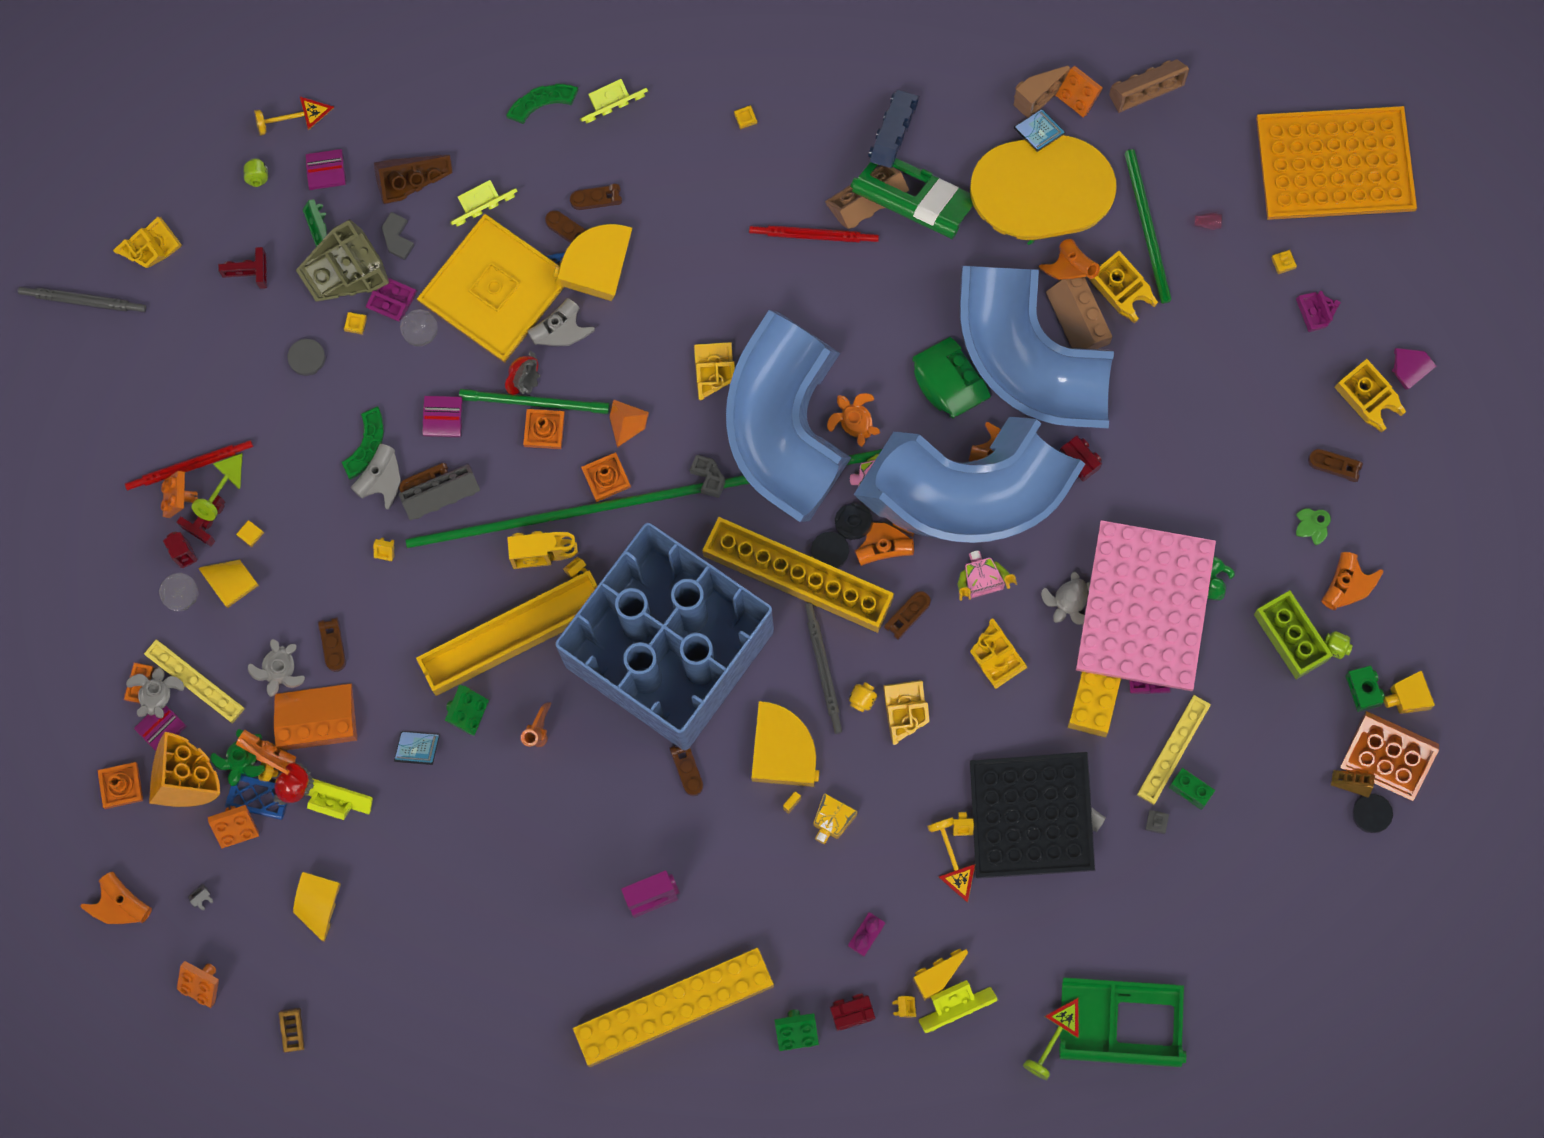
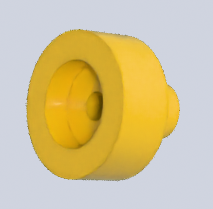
(268, 773)

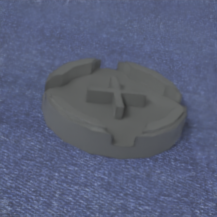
(306, 357)

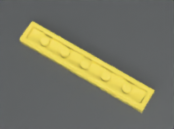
(194, 681)
(1173, 749)

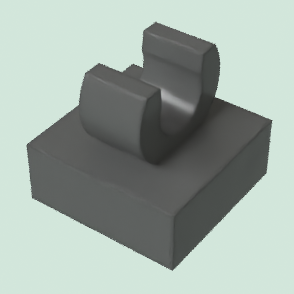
(1157, 822)
(200, 894)

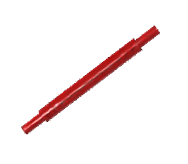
(816, 234)
(189, 465)

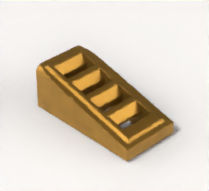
(1353, 781)
(298, 1021)

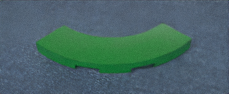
(540, 97)
(372, 438)

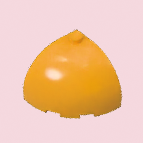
(182, 774)

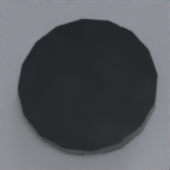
(853, 521)
(830, 549)
(1372, 813)

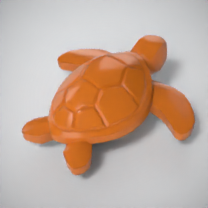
(854, 418)

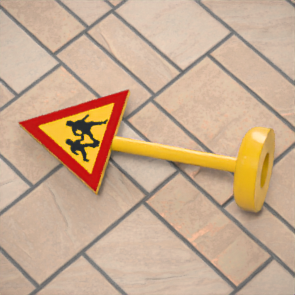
(312, 110)
(960, 879)

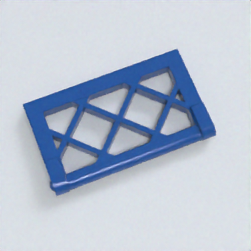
(253, 781)

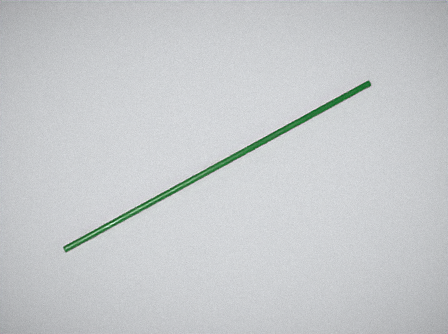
(588, 509)

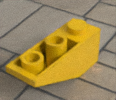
(936, 978)

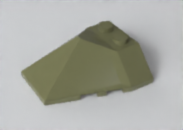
(343, 265)

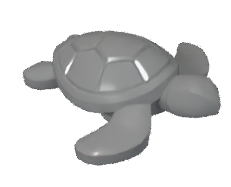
(1069, 598)
(277, 668)
(155, 692)

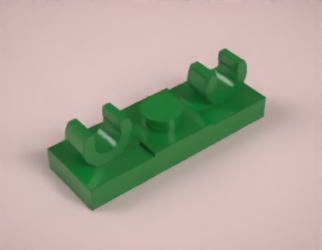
(314, 219)

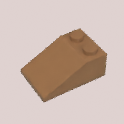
(1038, 90)

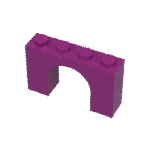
(650, 893)

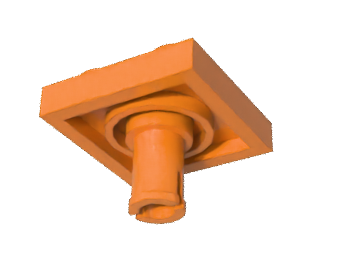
(1079, 91)
(544, 429)
(606, 477)
(175, 495)
(120, 785)
(233, 826)
(198, 983)

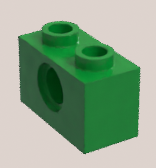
(1362, 699)
(1192, 789)

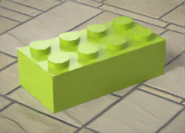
(1293, 634)

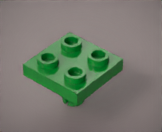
(466, 710)
(796, 1031)

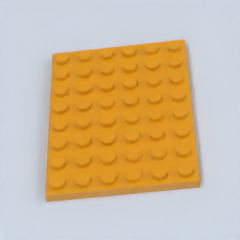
(1336, 163)

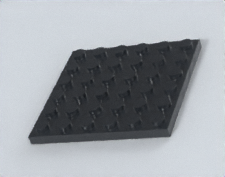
(1032, 815)

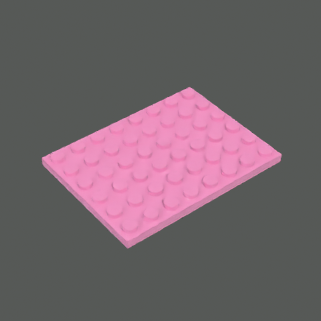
(1146, 605)

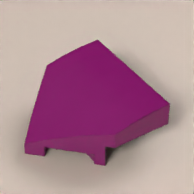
(1317, 310)
(1411, 366)

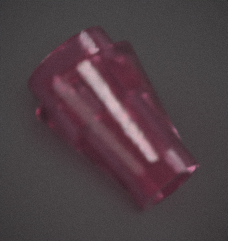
(1210, 221)

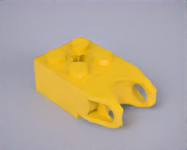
(1125, 291)
(1373, 398)
(539, 548)

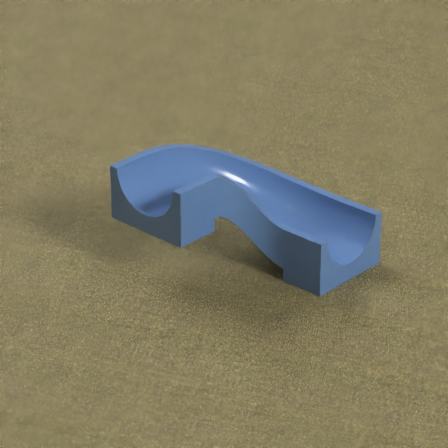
(1021, 360)
(770, 421)
(969, 499)

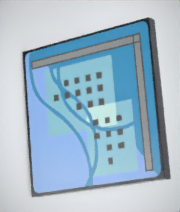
(1039, 130)
(417, 748)

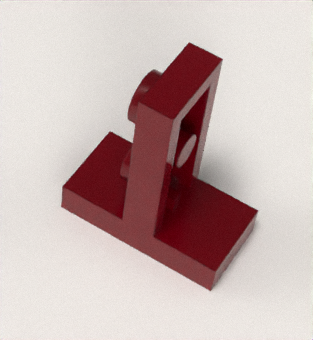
(248, 268)
(200, 525)

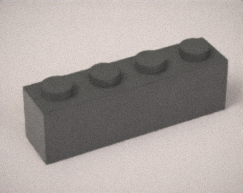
(439, 492)

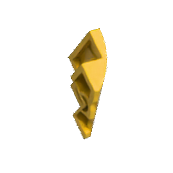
(149, 244)
(713, 367)
(229, 580)
(997, 656)
(905, 708)
(315, 903)

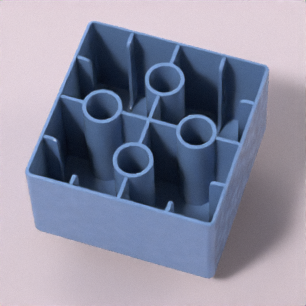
(666, 636)

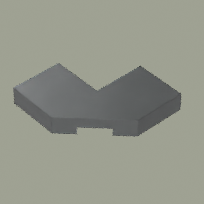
(395, 243)
(714, 479)

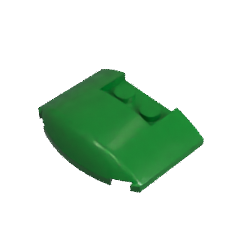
(949, 378)

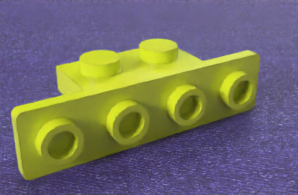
(609, 97)
(479, 199)
(337, 800)
(954, 1004)

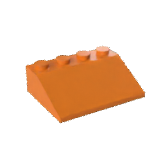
(314, 717)
(1391, 754)

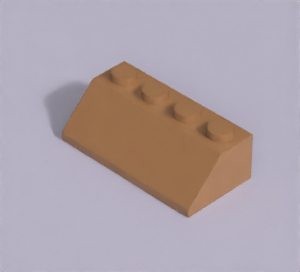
(1148, 85)
(853, 208)
(1079, 314)

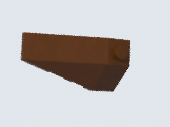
(406, 175)

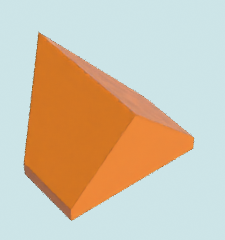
(626, 421)

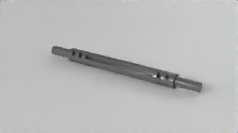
(82, 299)
(823, 668)

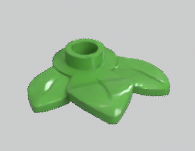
(1311, 527)

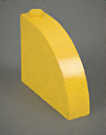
(595, 261)
(783, 748)

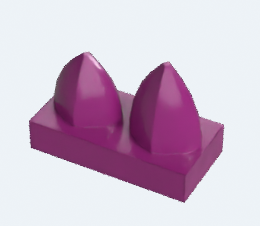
(866, 934)

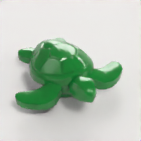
(238, 761)

